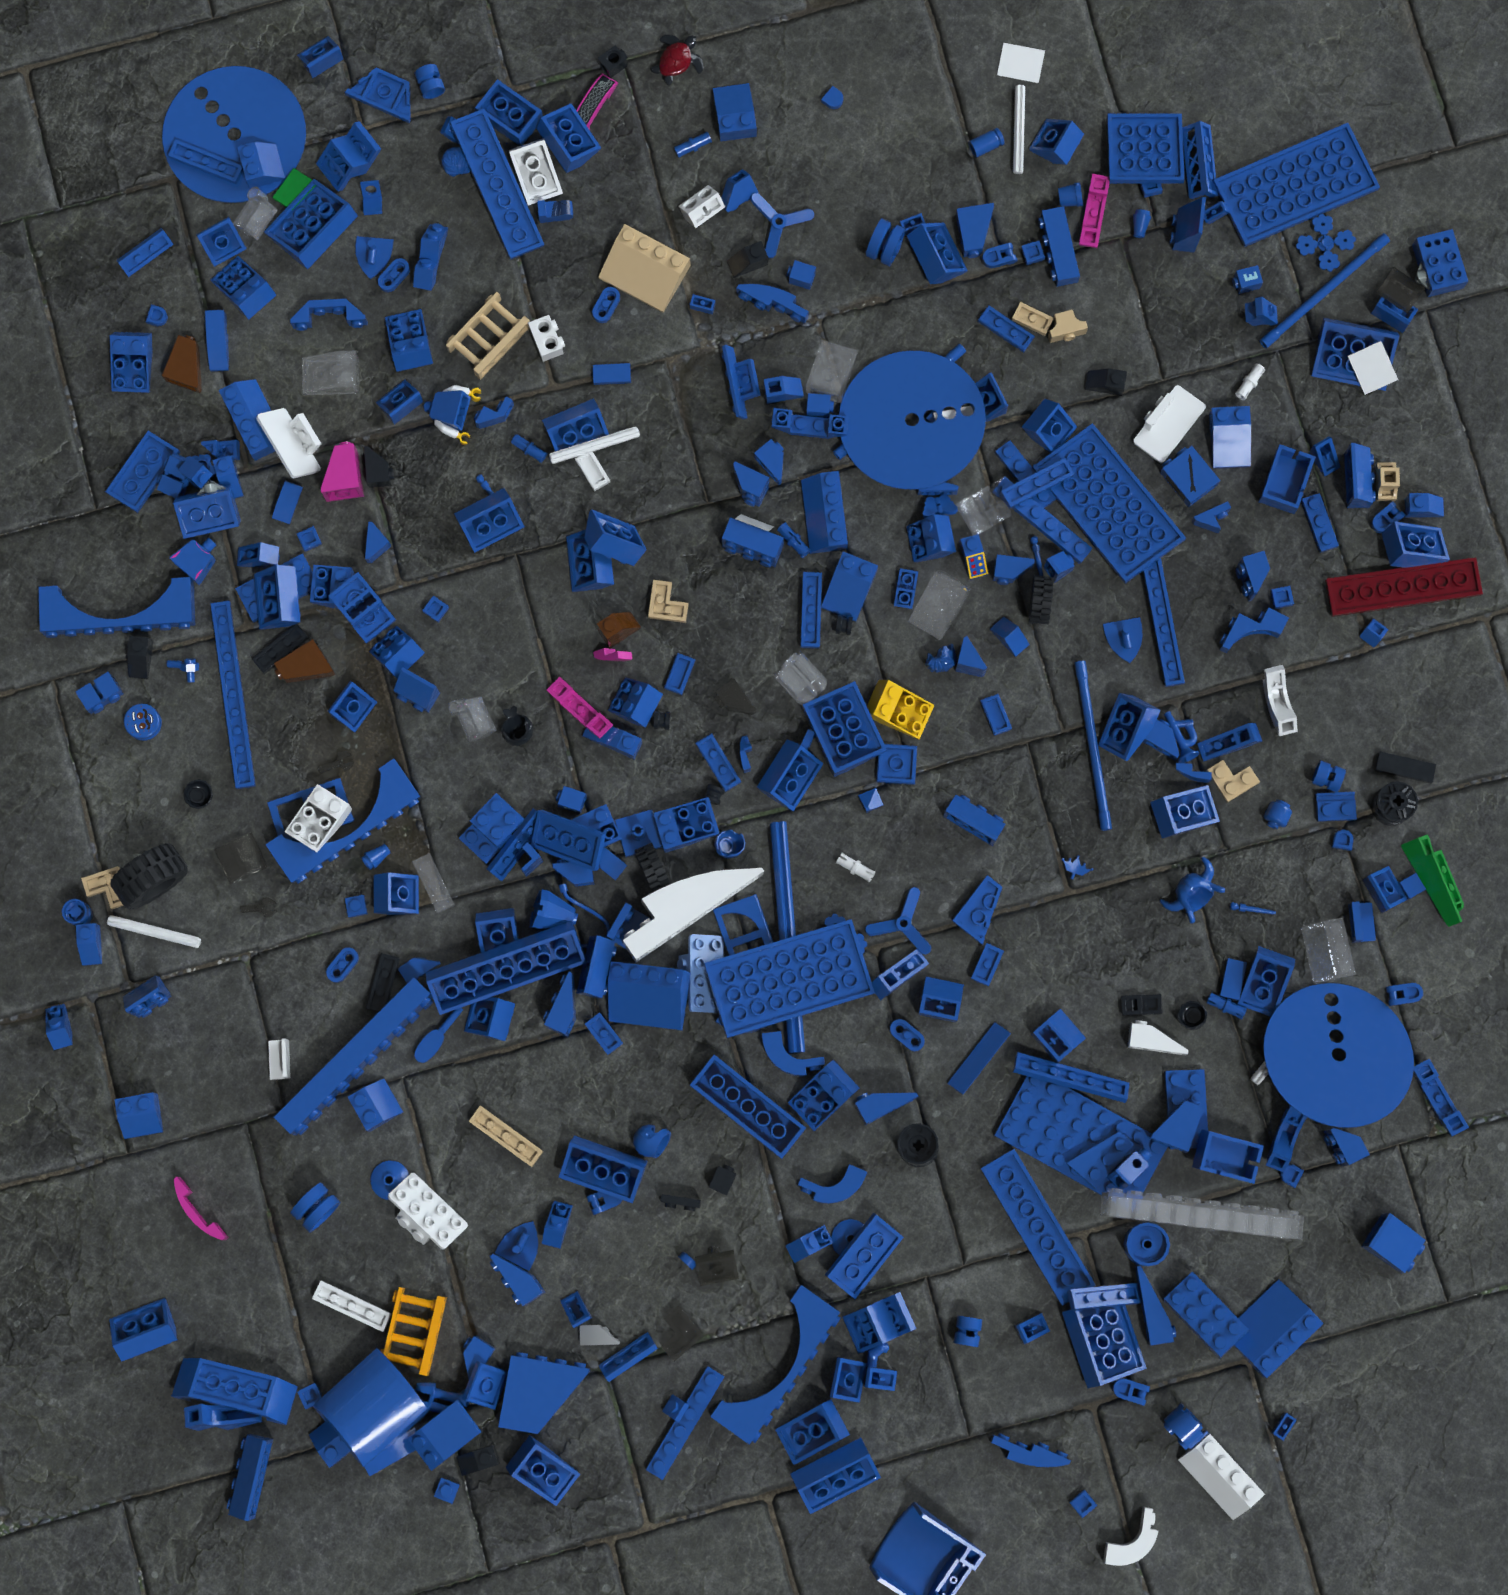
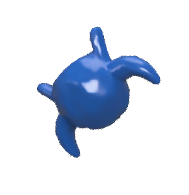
(1194, 891)

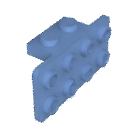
(701, 950)

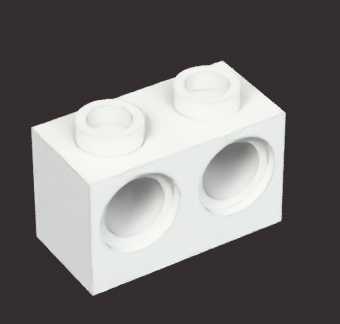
(702, 206)
(542, 339)

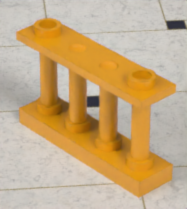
(432, 1325)

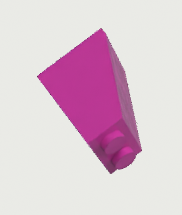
(343, 474)

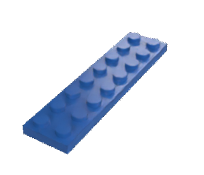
(497, 184)
(1037, 1225)

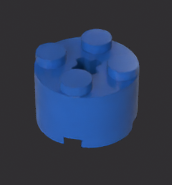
(1185, 1426)

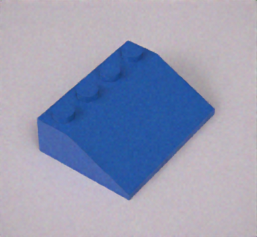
(312, 224)
(1341, 339)
(844, 728)
(647, 995)
(1276, 1327)
(1104, 1344)

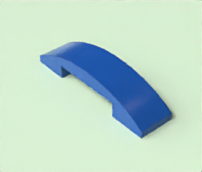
(1439, 1098)

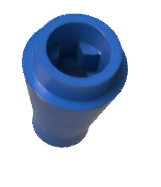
(1140, 222)
(375, 857)

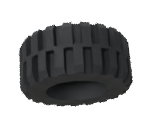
(149, 876)

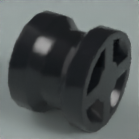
(844, 625)
(662, 720)
(714, 794)

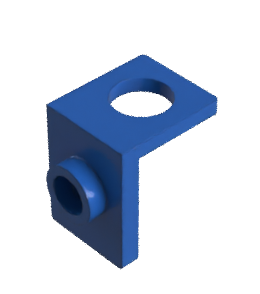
(371, 201)

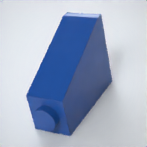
(973, 228)
(1180, 1126)

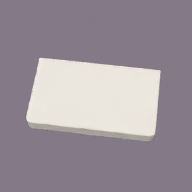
(279, 1059)

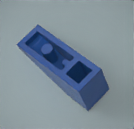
(618, 741)
(1230, 741)
(899, 974)

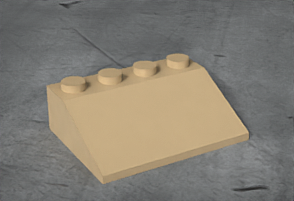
(644, 268)

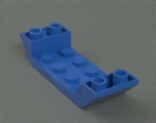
(235, 1389)

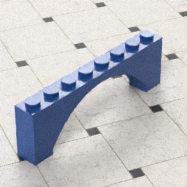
(172, 609)
(394, 795)
(748, 1416)

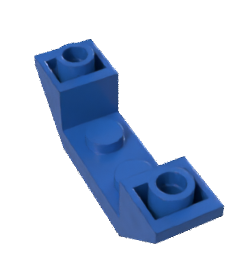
(303, 318)
(809, 426)

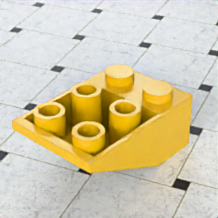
(899, 708)

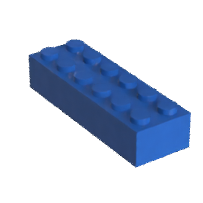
(747, 1107)

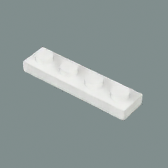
(352, 1306)

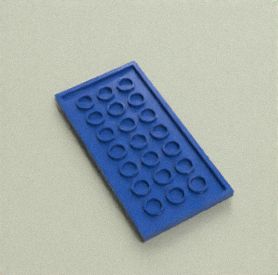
(1296, 184)
(1112, 505)
(789, 978)
(1061, 1124)

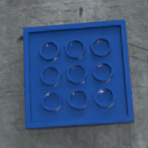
(1145, 149)

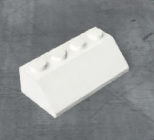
(1221, 1477)

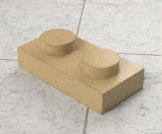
(1032, 319)

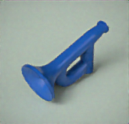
(1186, 753)

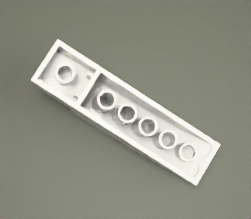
(682, 904)

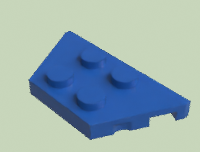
(384, 93)

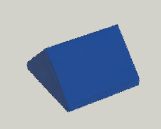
(320, 56)
(221, 241)
(1393, 315)
(992, 397)
(400, 401)
(969, 660)
(352, 706)
(1384, 889)
(848, 1379)

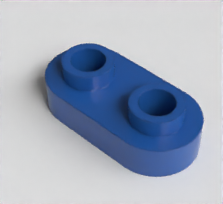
(392, 275)
(605, 305)
(340, 963)
(907, 1035)

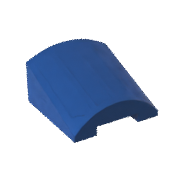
(371, 1407)
(924, 1556)

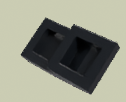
(1142, 1004)

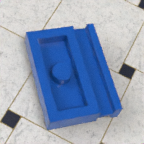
(1336, 806)

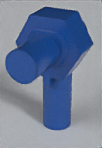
(189, 666)

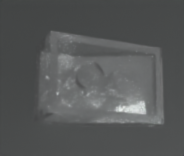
(831, 370)
(331, 373)
(939, 604)

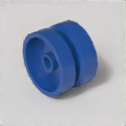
(884, 242)
(315, 1207)
(1158, 1244)

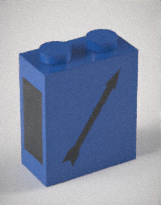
(1189, 475)

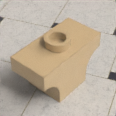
(1066, 327)
(1387, 481)

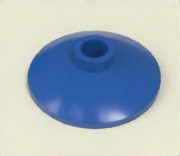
(381, 1172)
(842, 1231)

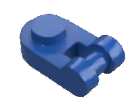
(992, 256)
(1383, 521)
(1411, 993)
(609, 1200)
(1124, 1388)

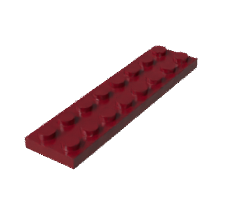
(1403, 587)

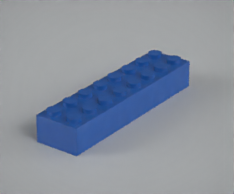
(505, 967)

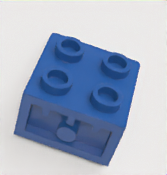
(625, 922)

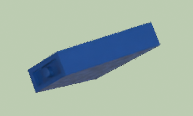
(537, 1390)

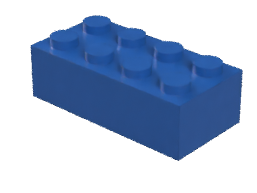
(1206, 1315)

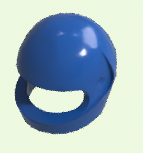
(651, 1143)

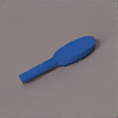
(432, 1041)

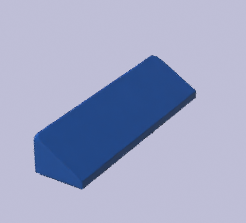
(978, 1058)

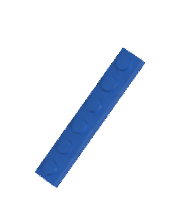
(1048, 525)
(1071, 1077)
(681, 1430)

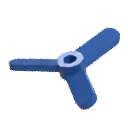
(786, 220)
(906, 915)

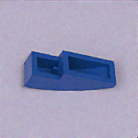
(217, 340)
(393, 1453)

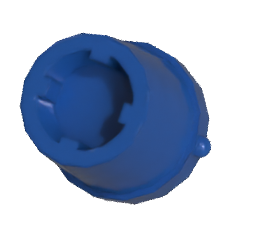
(1070, 195)

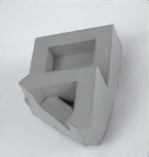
(596, 1335)

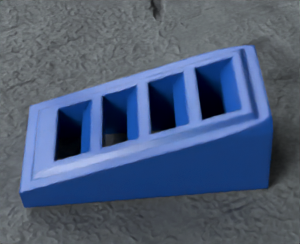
(943, 488)

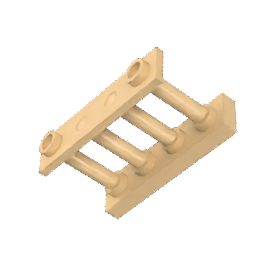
(494, 353)

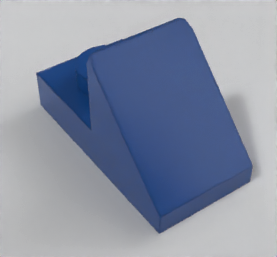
(1208, 518)

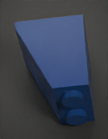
(1394, 1243)

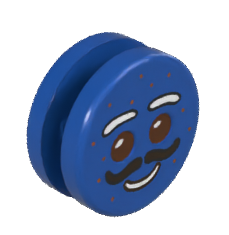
(142, 722)

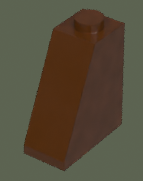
(184, 364)
(617, 627)
(304, 664)

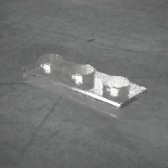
(433, 883)

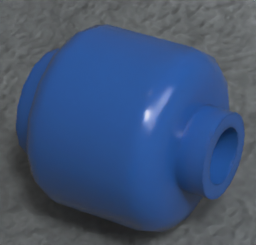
(1278, 814)

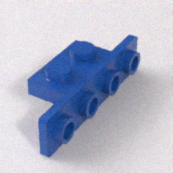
(742, 380)

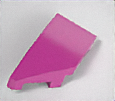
(612, 655)

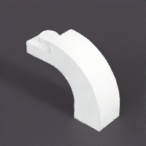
(1278, 701)
(1137, 1548)

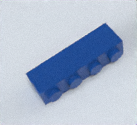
(1059, 246)

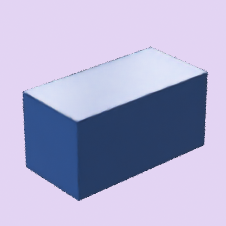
(1215, 212)
(912, 223)
(702, 304)
(1283, 1426)

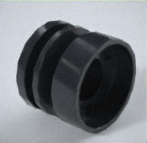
(1387, 811)
(909, 1137)

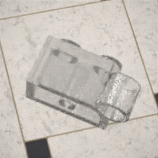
(255, 214)
(473, 717)

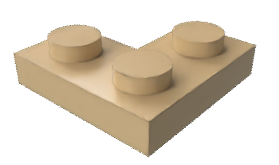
(661, 606)
(1230, 785)
(101, 883)

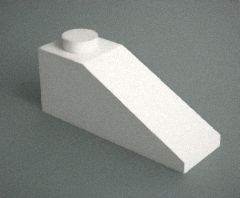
(1149, 1038)

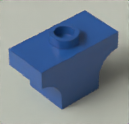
(1261, 312)

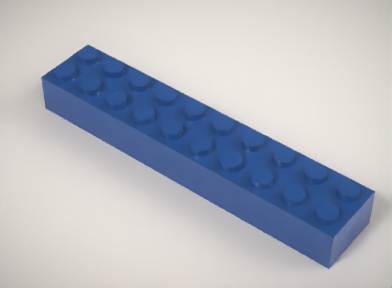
(354, 1057)

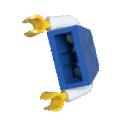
(450, 410)

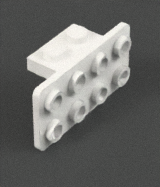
(1168, 423)
(292, 441)
(426, 1213)

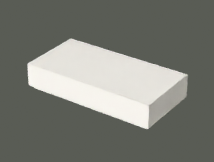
(592, 470)

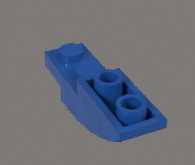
(766, 296)
(1037, 1456)

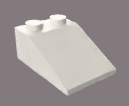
(535, 171)

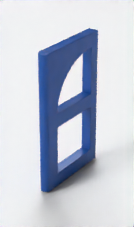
(340, 792)
(750, 908)

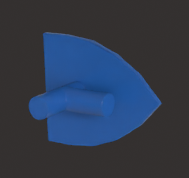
(373, 254)
(1124, 637)
(520, 1245)

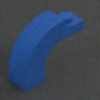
(783, 1061)
(1284, 1139)
(843, 1190)

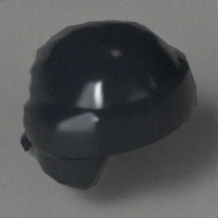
(517, 728)

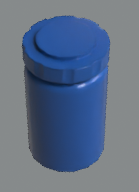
(986, 142)

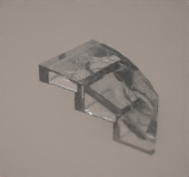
(983, 509)

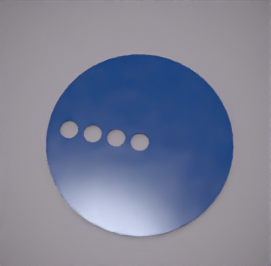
(256, 106)
(905, 454)
(1331, 1091)

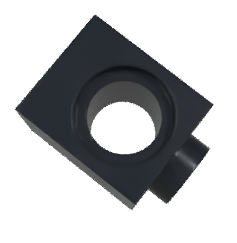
(609, 68)
(723, 1179)

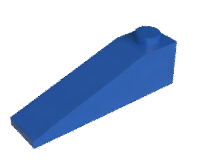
(1155, 1318)

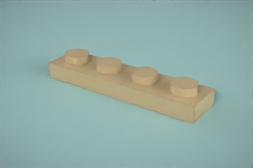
(506, 1136)

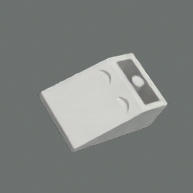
(318, 818)

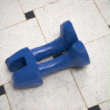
(430, 1388)

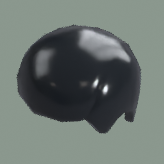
(198, 794)
(1192, 1015)

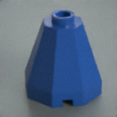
(551, 911)

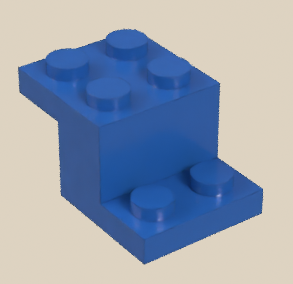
(348, 156)
(362, 607)
(491, 828)
(879, 1322)

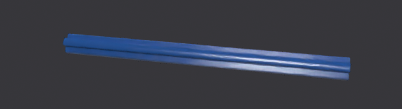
(785, 915)

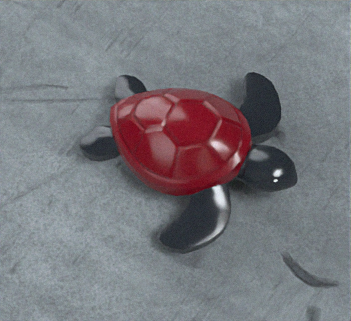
(677, 58)

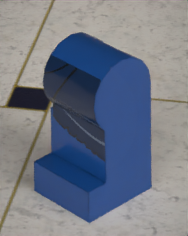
(555, 210)

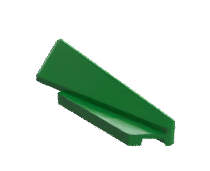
(1436, 878)

